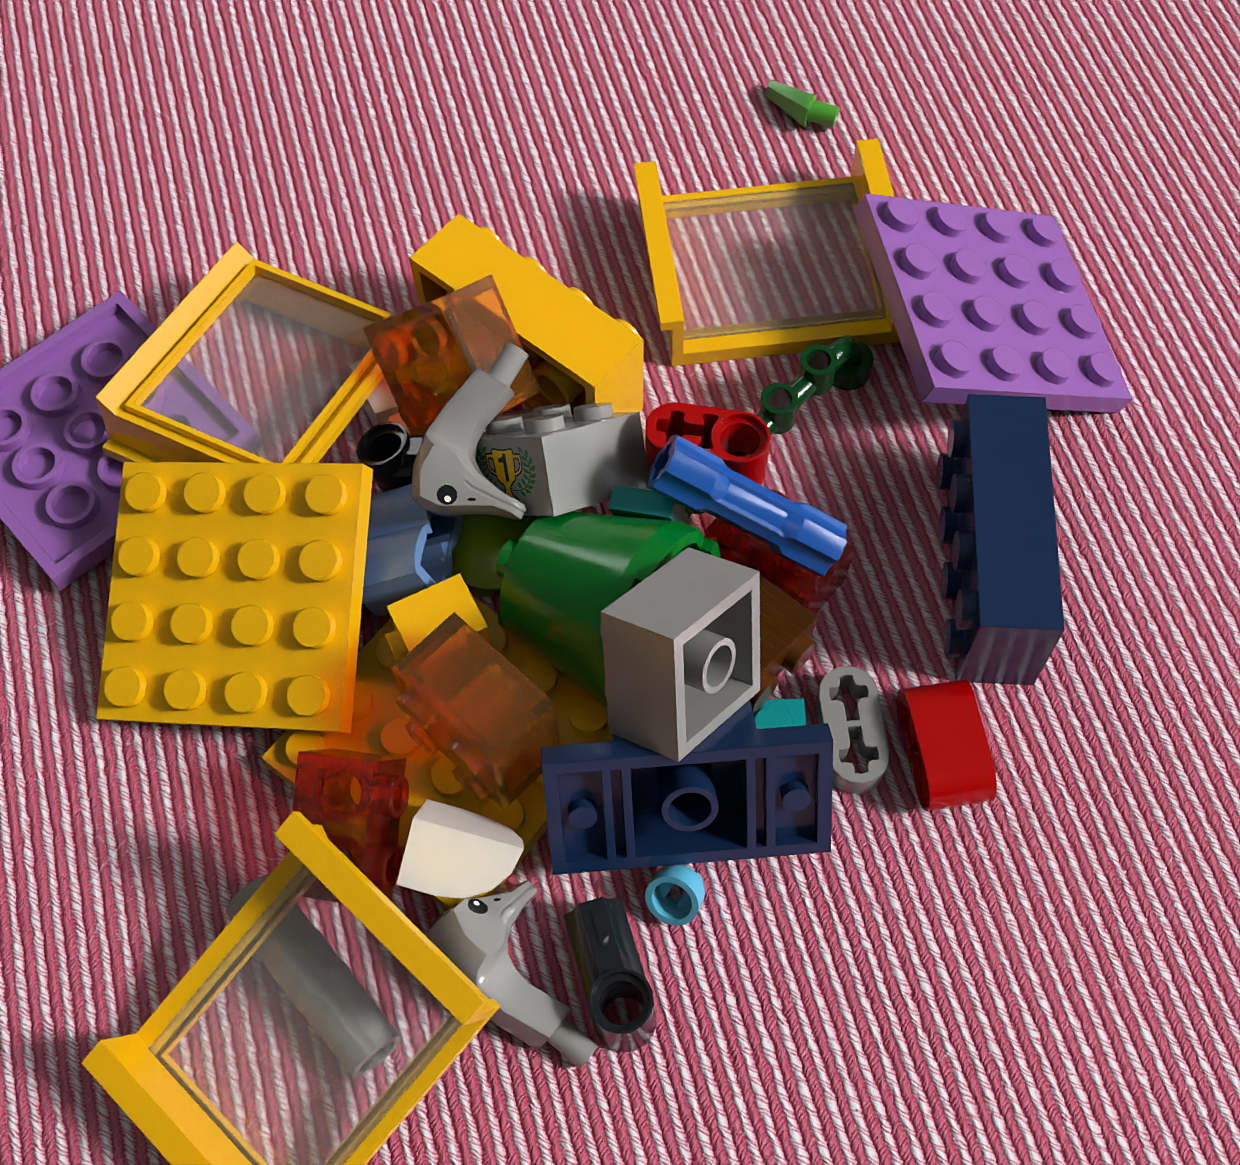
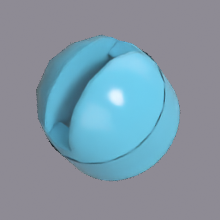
(665, 907)

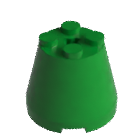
(574, 569)

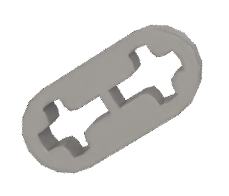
(866, 727)

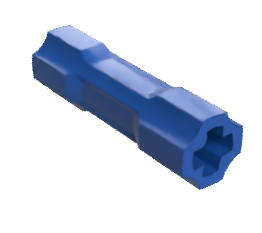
(707, 485)

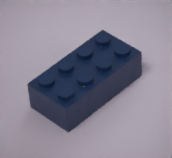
(1000, 541)

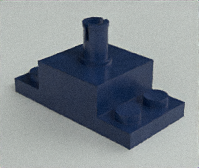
(726, 800)

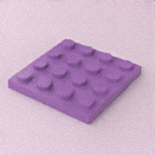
(989, 304)
(53, 473)

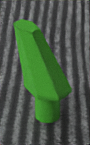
(802, 105)

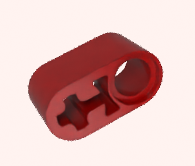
(715, 430)
(946, 745)

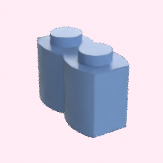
(405, 549)

